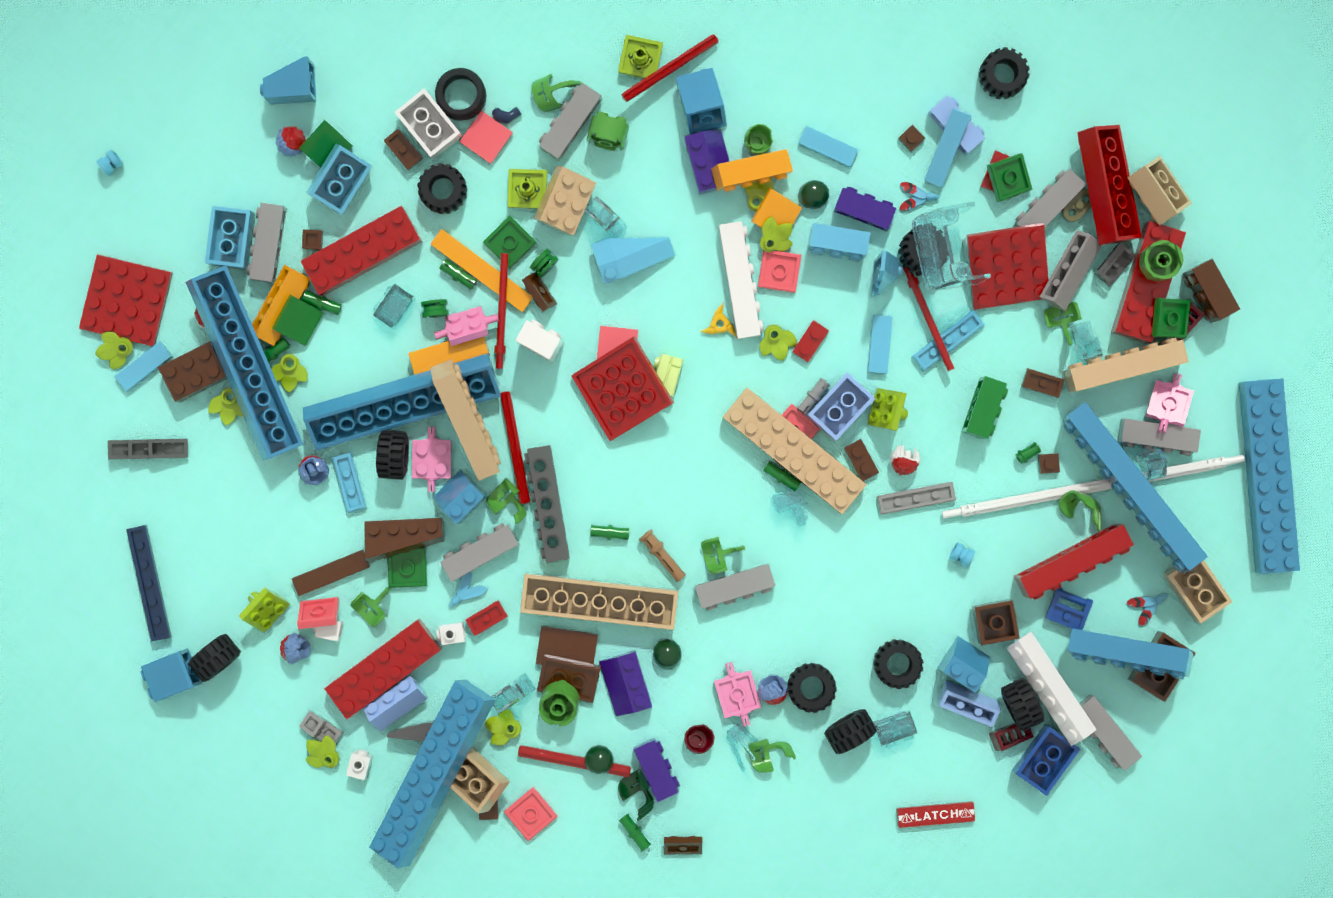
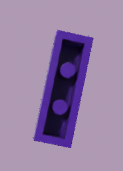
(865, 208)
(657, 769)

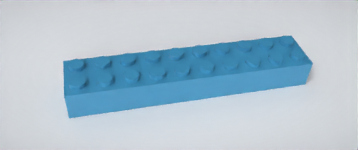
(244, 362)
(392, 404)
(1269, 476)
(1134, 488)
(432, 773)

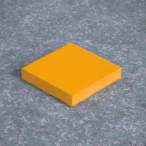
(778, 207)

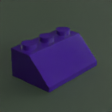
(704, 152)
(626, 683)

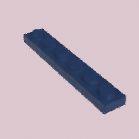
(148, 583)

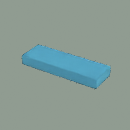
(828, 146)
(880, 344)
(143, 366)
(349, 482)

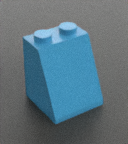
(291, 83)
(701, 101)
(459, 497)
(965, 664)
(169, 675)

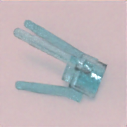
(736, 734)

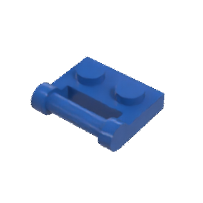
(1066, 615)

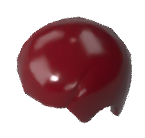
(699, 739)

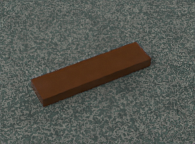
(330, 572)

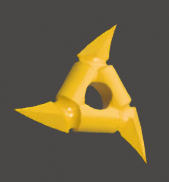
(719, 316)

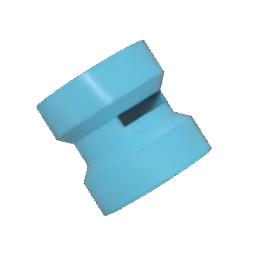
(109, 162)
(962, 554)

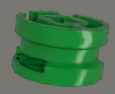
(542, 261)
(438, 310)

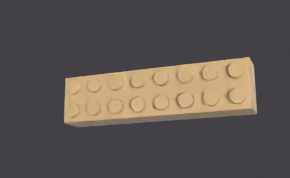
(794, 451)
(599, 601)

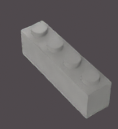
(570, 122)
(1053, 200)
(267, 242)
(1070, 270)
(1146, 434)
(476, 554)
(734, 586)
(1110, 735)

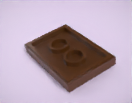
(566, 644)
(579, 674)

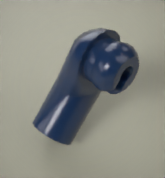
(505, 117)

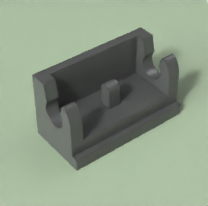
(1114, 264)

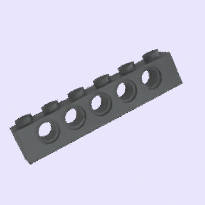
(549, 553)

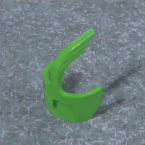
(541, 100)
(1052, 313)
(1072, 498)
(496, 505)
(711, 563)
(370, 617)
(764, 764)

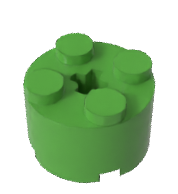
(608, 131)
(1161, 250)
(559, 703)

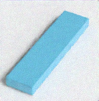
(947, 147)
(951, 338)

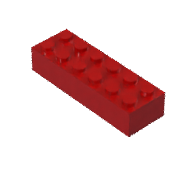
(1108, 184)
(361, 251)
(1137, 302)
(1074, 560)
(383, 668)

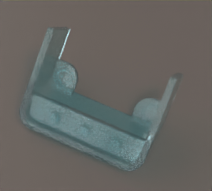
(935, 250)

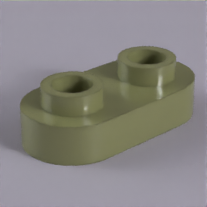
(1077, 206)

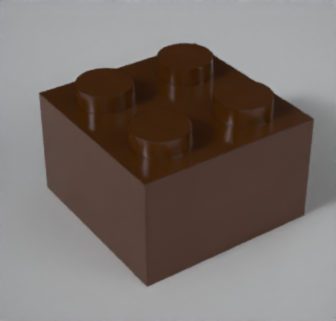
(995, 622)

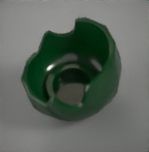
(813, 194)
(667, 654)
(599, 759)

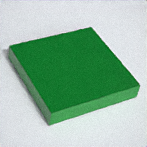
(321, 143)
(1009, 177)
(510, 239)
(1170, 318)
(297, 320)
(408, 569)

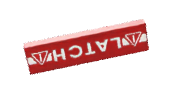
(935, 814)

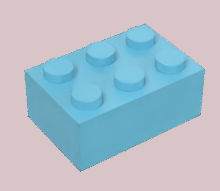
(338, 179)
(229, 237)
(838, 242)

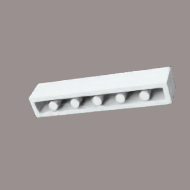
(739, 280)
(1051, 689)

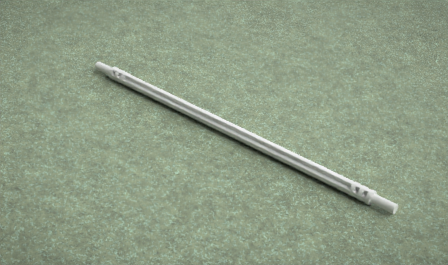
(1085, 488)

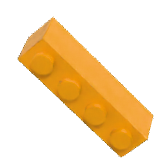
(752, 169)
(287, 283)
(431, 356)

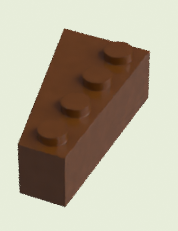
(400, 536)

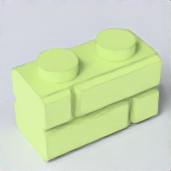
(668, 371)

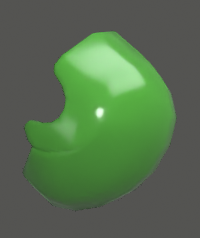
(758, 139)

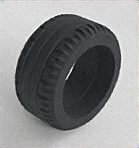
(448, 78)

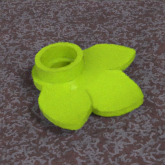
(758, 192)
(777, 233)
(777, 345)
(111, 350)
(289, 375)
(227, 409)
(500, 725)
(320, 751)

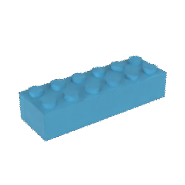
(1130, 652)

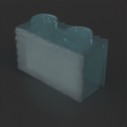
(393, 305)
(895, 728)

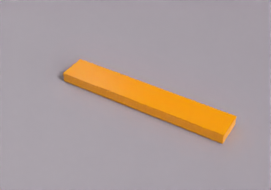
(480, 269)

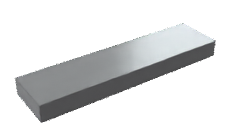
(916, 498)

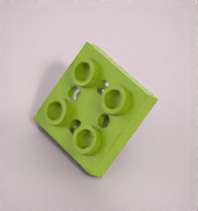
(635, 47)
(517, 178)
(887, 409)
(264, 609)

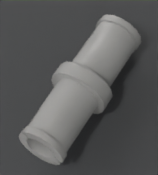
(813, 396)

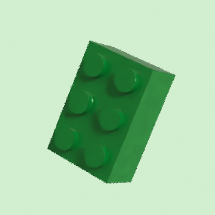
(985, 408)

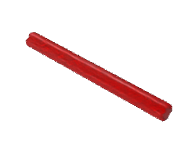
(669, 68)
(514, 445)
(567, 759)

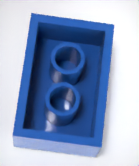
(1045, 759)

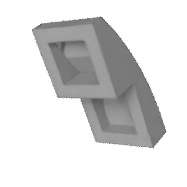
(319, 727)

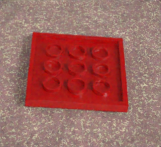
(1016, 265)
(125, 300)
(622, 388)

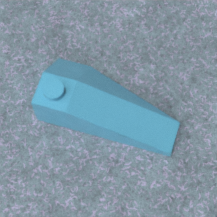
(629, 255)
(885, 272)

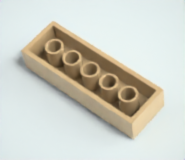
(1128, 365)
(466, 419)

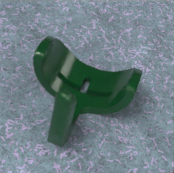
(626, 790)

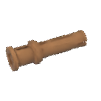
(656, 548)

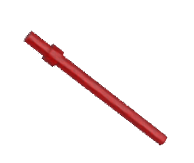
(914, 283)
(500, 349)

